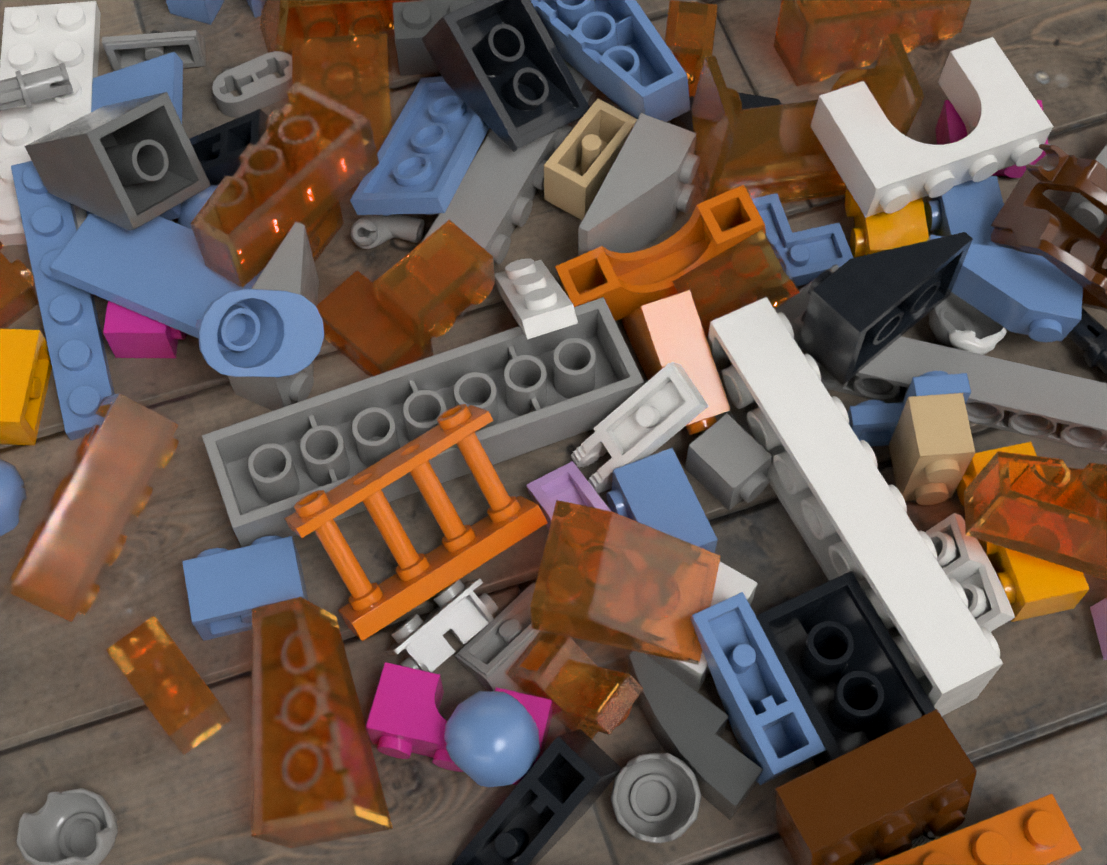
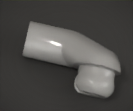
(377, 229)

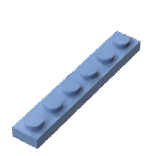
(66, 311)

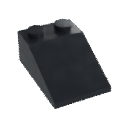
(506, 69)
(876, 301)

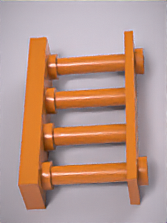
(417, 574)

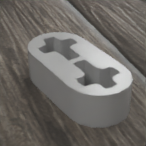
(254, 83)

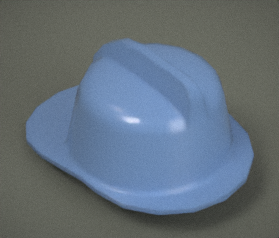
(260, 333)

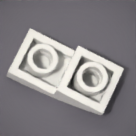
(968, 564)

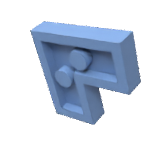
(805, 251)
(877, 420)

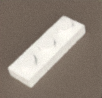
(535, 298)

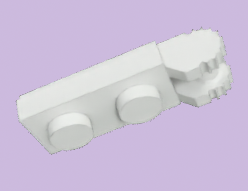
(641, 424)

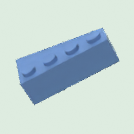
(618, 54)

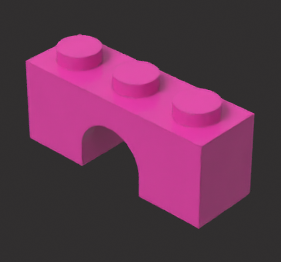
(409, 721)

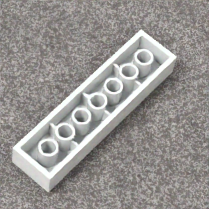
(845, 504)

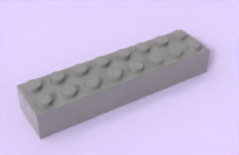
(531, 387)

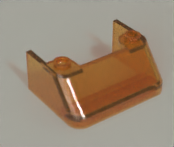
(774, 145)

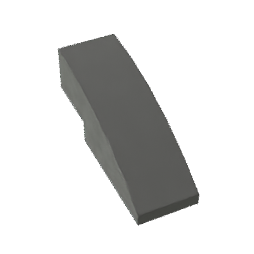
(691, 731)

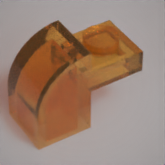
(579, 690)

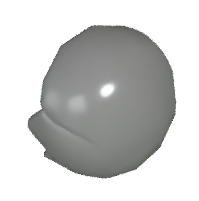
(656, 797)
(68, 830)

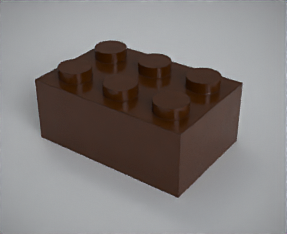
(878, 797)

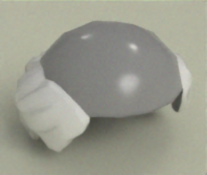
(964, 327)

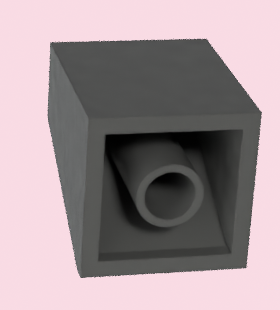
(122, 161)

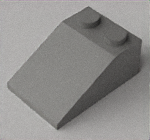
(642, 188)
(291, 271)

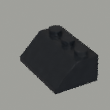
(843, 666)

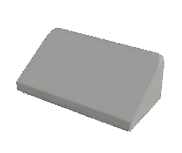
(134, 49)
(501, 644)

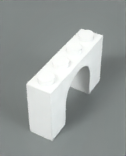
(891, 169)

